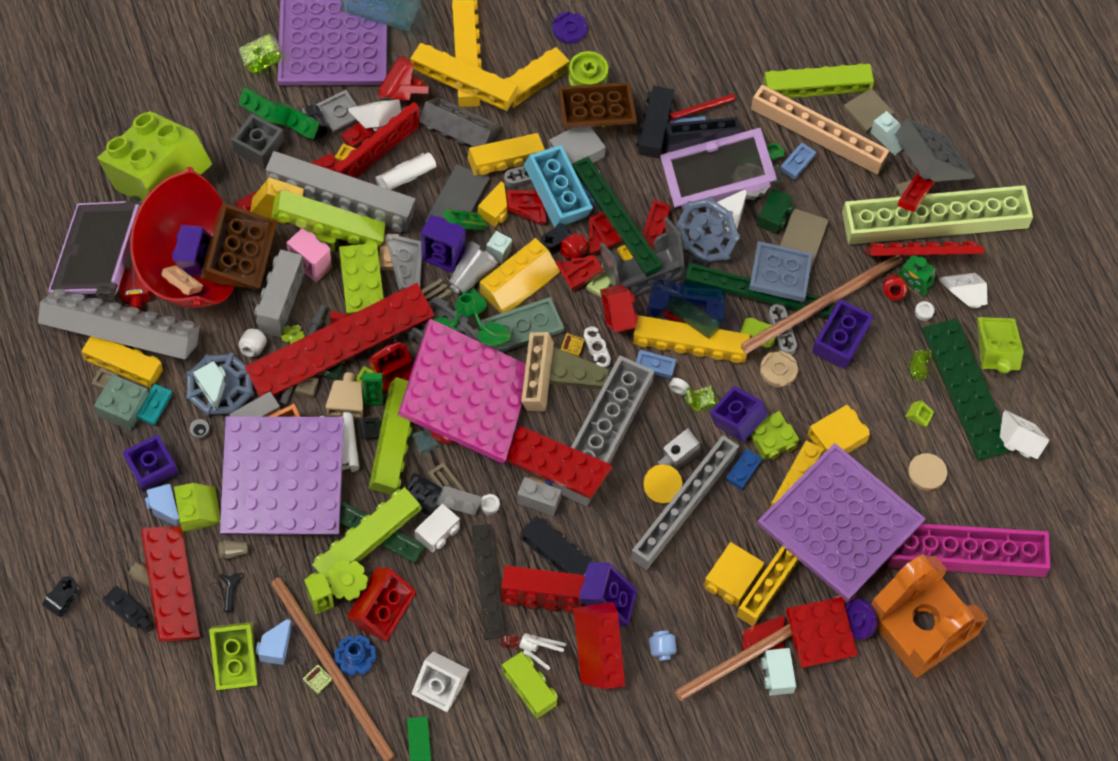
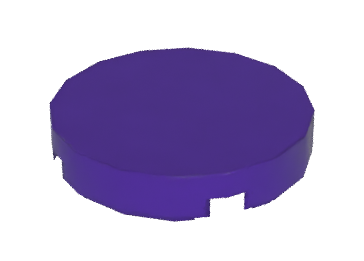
(569, 27)
(861, 618)

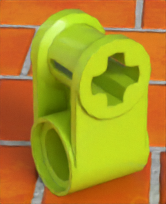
(754, 327)

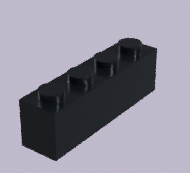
(655, 122)
(691, 133)
(553, 547)

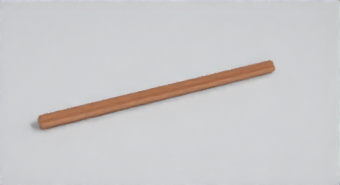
(820, 303)
(736, 661)
(333, 670)

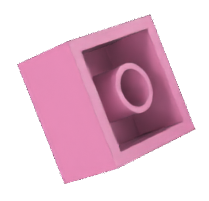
(314, 253)

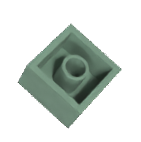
(120, 402)

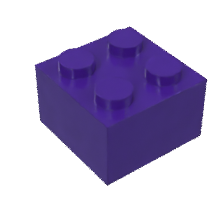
(191, 249)
(738, 413)
(150, 463)

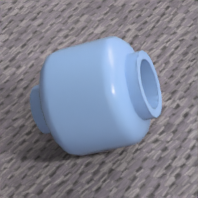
(662, 645)

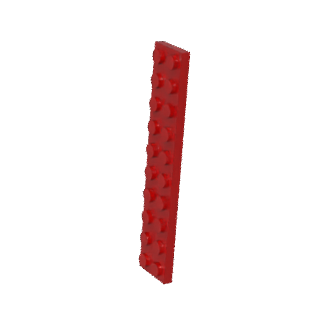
(340, 341)

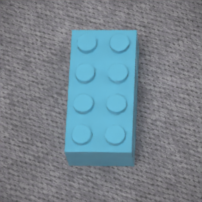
(558, 186)

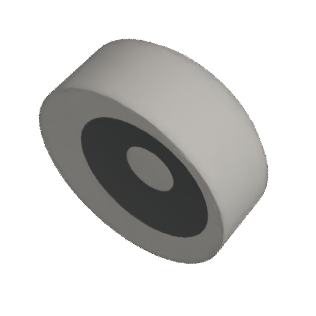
(199, 429)

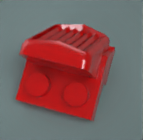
(401, 81)
(392, 362)

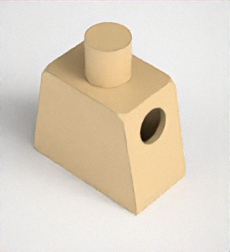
(345, 397)

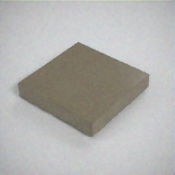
(866, 109)

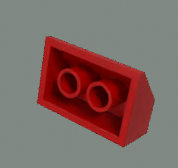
(381, 603)

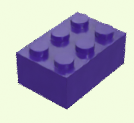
(442, 243)
(842, 334)
(605, 585)

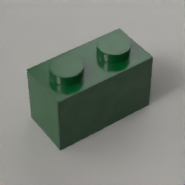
(774, 211)

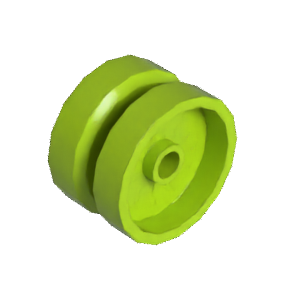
(588, 69)

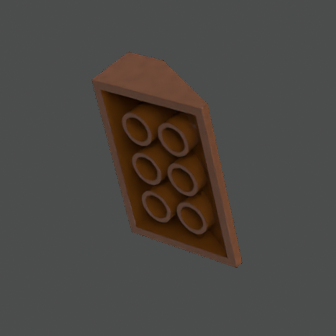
(596, 105)
(238, 248)

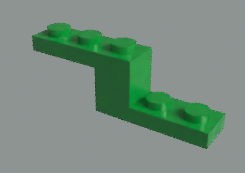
(278, 113)

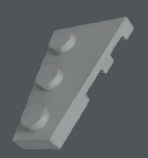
(406, 259)

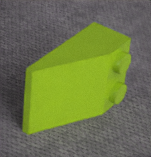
(233, 655)

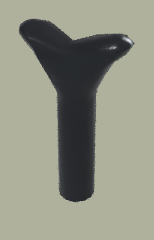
(230, 582)

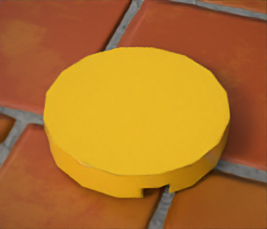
(662, 483)

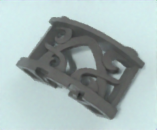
(441, 309)

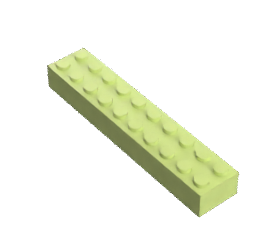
(938, 215)

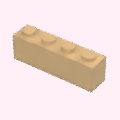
(537, 371)

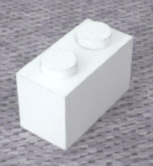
(437, 528)

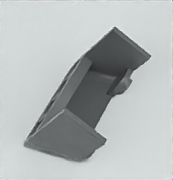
(628, 273)

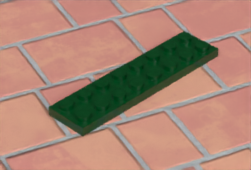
(966, 388)

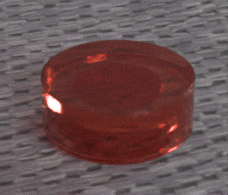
(510, 641)

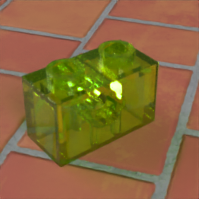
(261, 53)

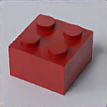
(618, 308)

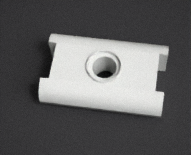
(406, 171)
(350, 453)

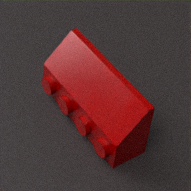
(599, 645)

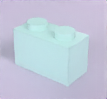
(779, 671)

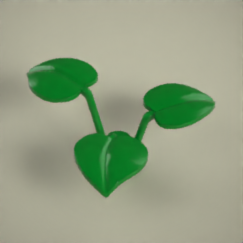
(473, 303)

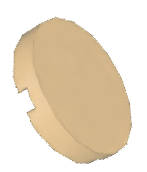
(779, 369)
(927, 472)

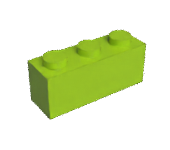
(529, 684)

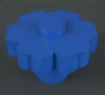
(355, 655)

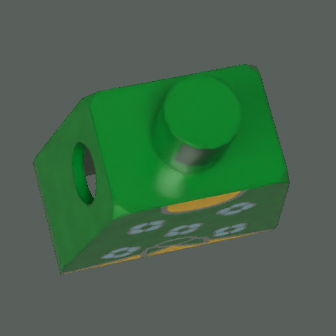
(918, 275)

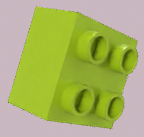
(150, 154)

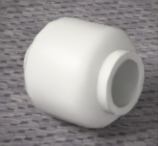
(252, 342)

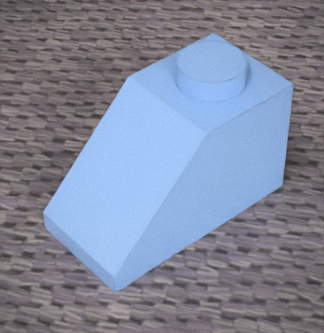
(163, 504)
(275, 644)

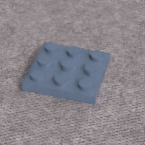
(780, 271)

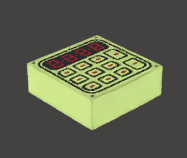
(317, 679)

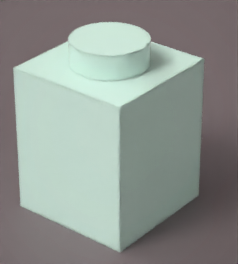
(499, 246)

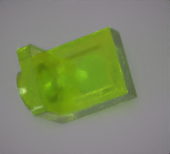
(917, 364)
(701, 398)

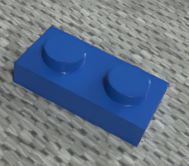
(744, 469)

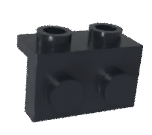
(424, 492)

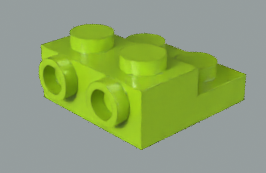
(774, 437)

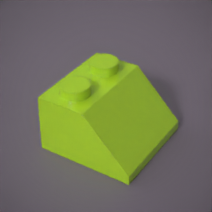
(197, 506)

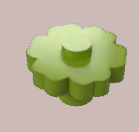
(347, 579)

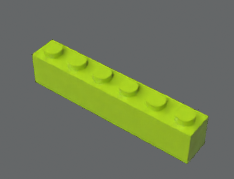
(820, 81)
(327, 219)
(391, 442)
(371, 532)

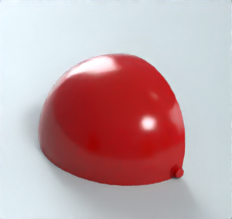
(174, 202)

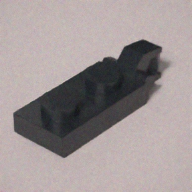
(127, 609)

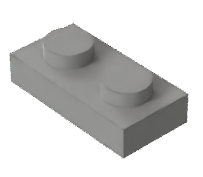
(459, 500)

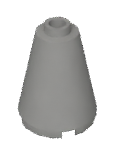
(471, 268)

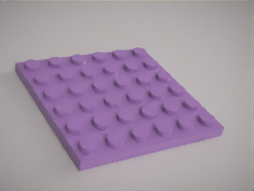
(329, 45)
(282, 475)
(841, 521)

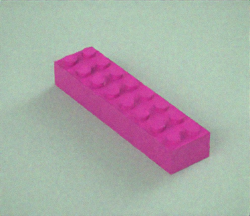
(978, 550)

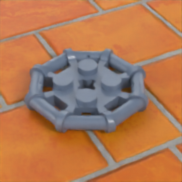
(701, 237)
(231, 388)

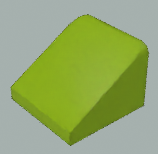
(920, 413)

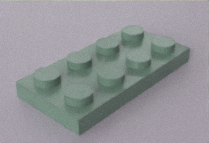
(534, 317)

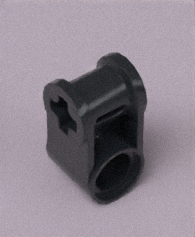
(553, 238)
(60, 598)

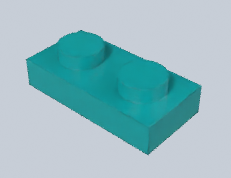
(154, 404)

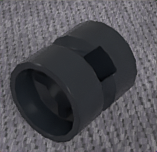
(315, 112)

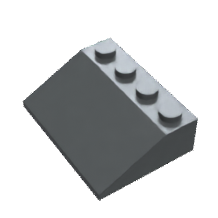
(932, 152)

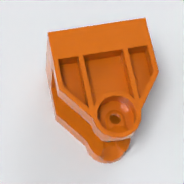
(922, 589)

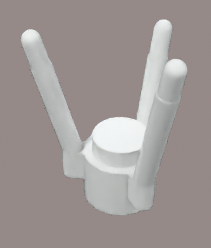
(532, 642)

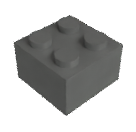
(257, 140)

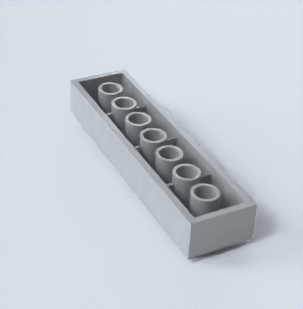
(344, 191)
(119, 323)
(611, 415)

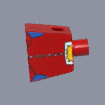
(133, 290)

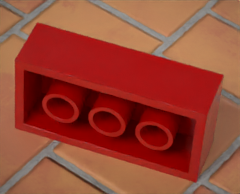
(541, 588)

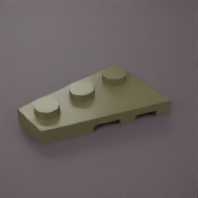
(575, 371)

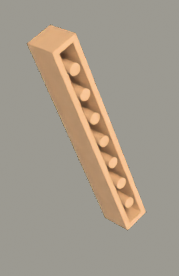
(820, 129)

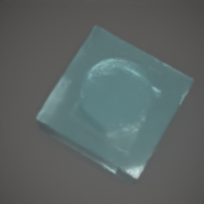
(424, 441)

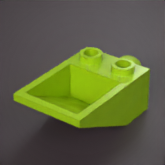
(999, 344)

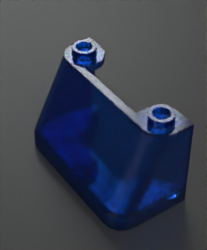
(663, 290)

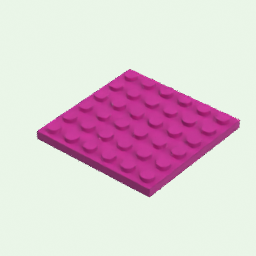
(464, 391)

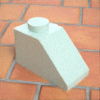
(884, 130)
(211, 382)

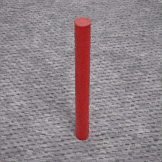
(701, 107)

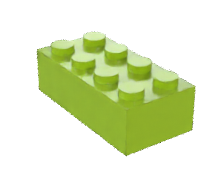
(360, 276)

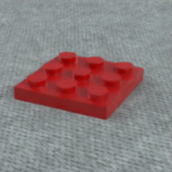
(821, 632)

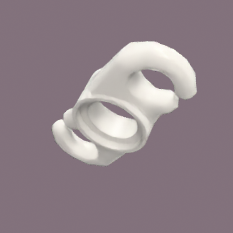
(597, 340)

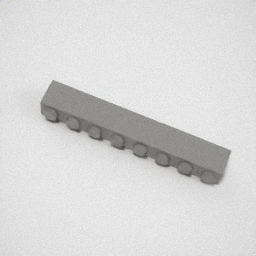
(684, 502)

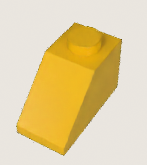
(494, 206)

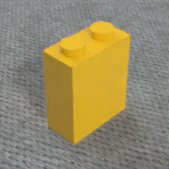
(264, 198)
(839, 428)
(733, 574)

